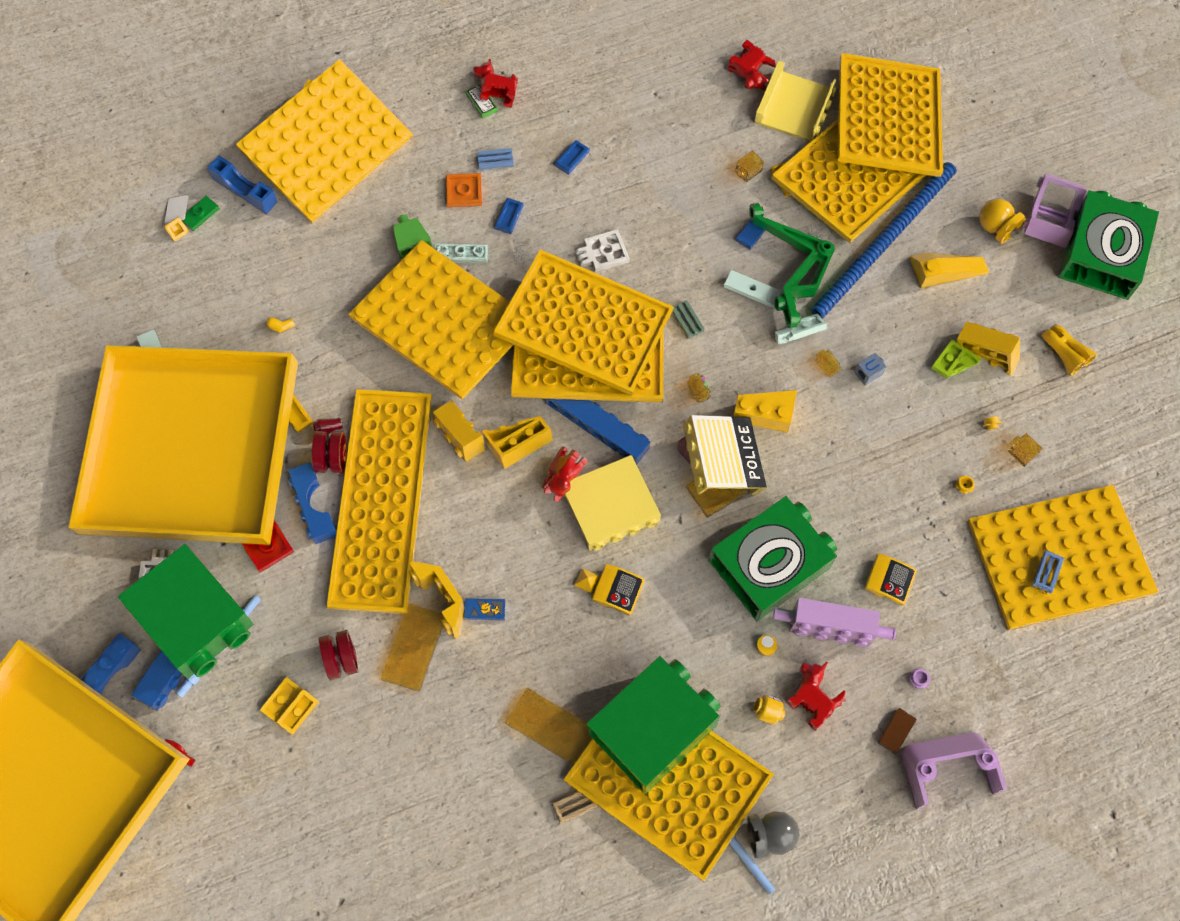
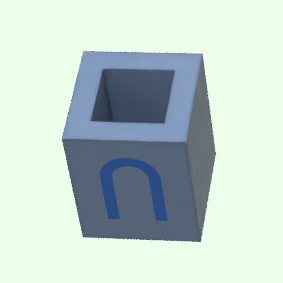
(870, 368)

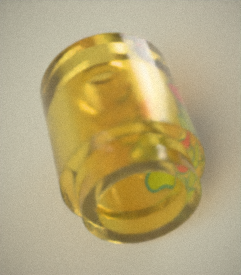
(827, 362)
(699, 387)

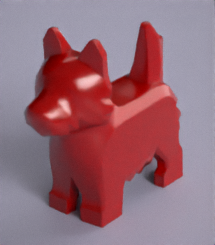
(748, 65)
(494, 84)
(562, 472)
(812, 697)

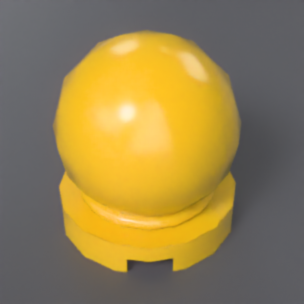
(1000, 218)

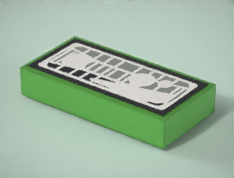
(483, 107)

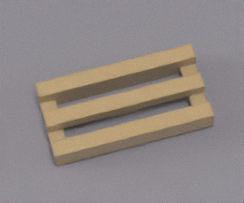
(558, 812)

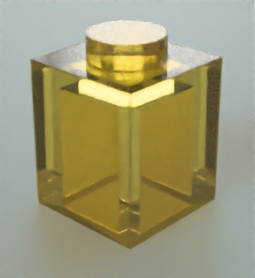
(749, 166)
(1024, 449)

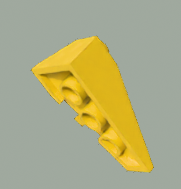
(943, 268)

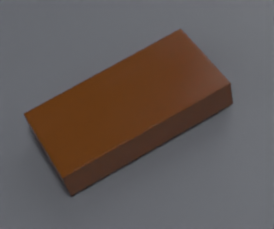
(897, 731)

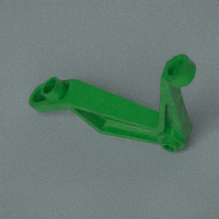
(818, 251)

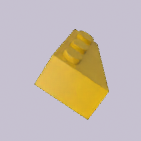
(992, 345)
(768, 409)
(458, 431)
(518, 440)

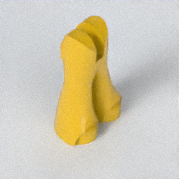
(1071, 351)

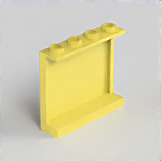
(612, 503)

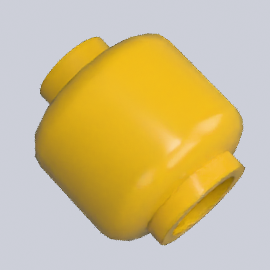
(769, 709)

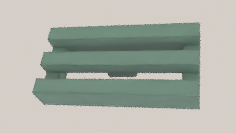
(686, 305)

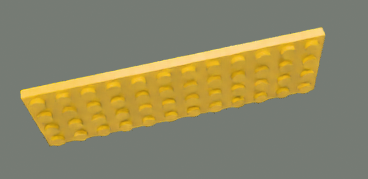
(380, 502)

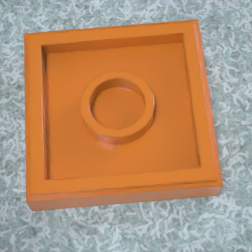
(463, 190)

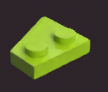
(954, 360)

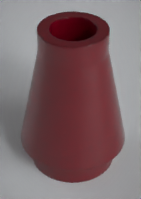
(327, 425)

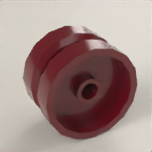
(329, 452)
(335, 655)

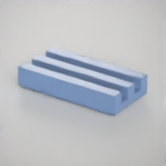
(495, 156)
(1042, 586)

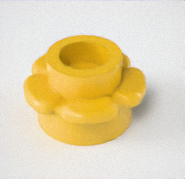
(991, 422)
(965, 480)

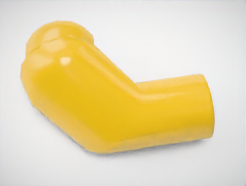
(279, 326)

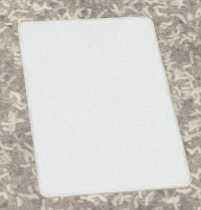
(176, 208)

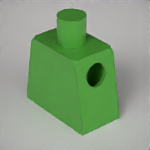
(409, 234)

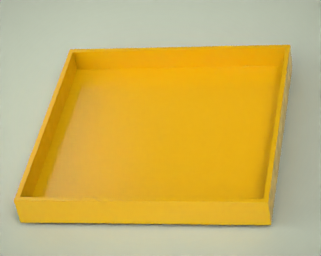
(185, 445)
(71, 786)

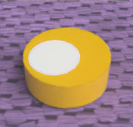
(766, 645)

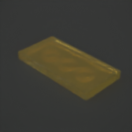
(413, 648)
(550, 726)

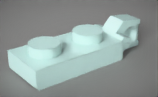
(806, 327)

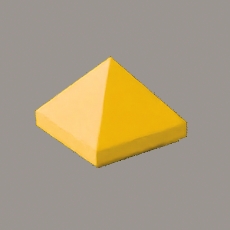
(176, 229)
(587, 581)

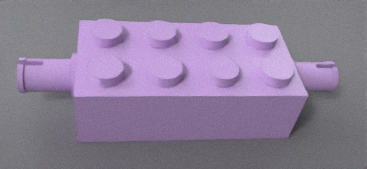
(834, 622)

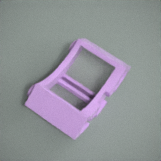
(1054, 209)

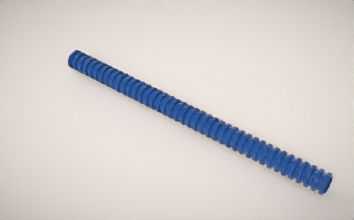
(882, 241)

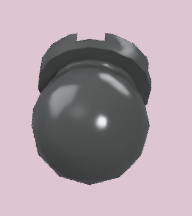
(773, 833)

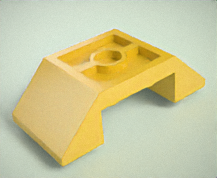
(428, 575)

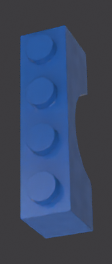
(229, 177)
(305, 483)
(114, 658)

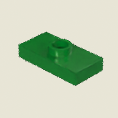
(200, 213)

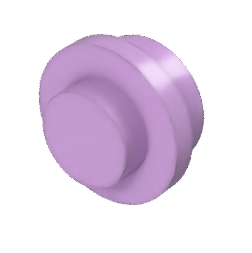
(919, 678)

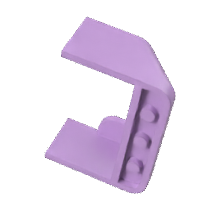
(921, 758)

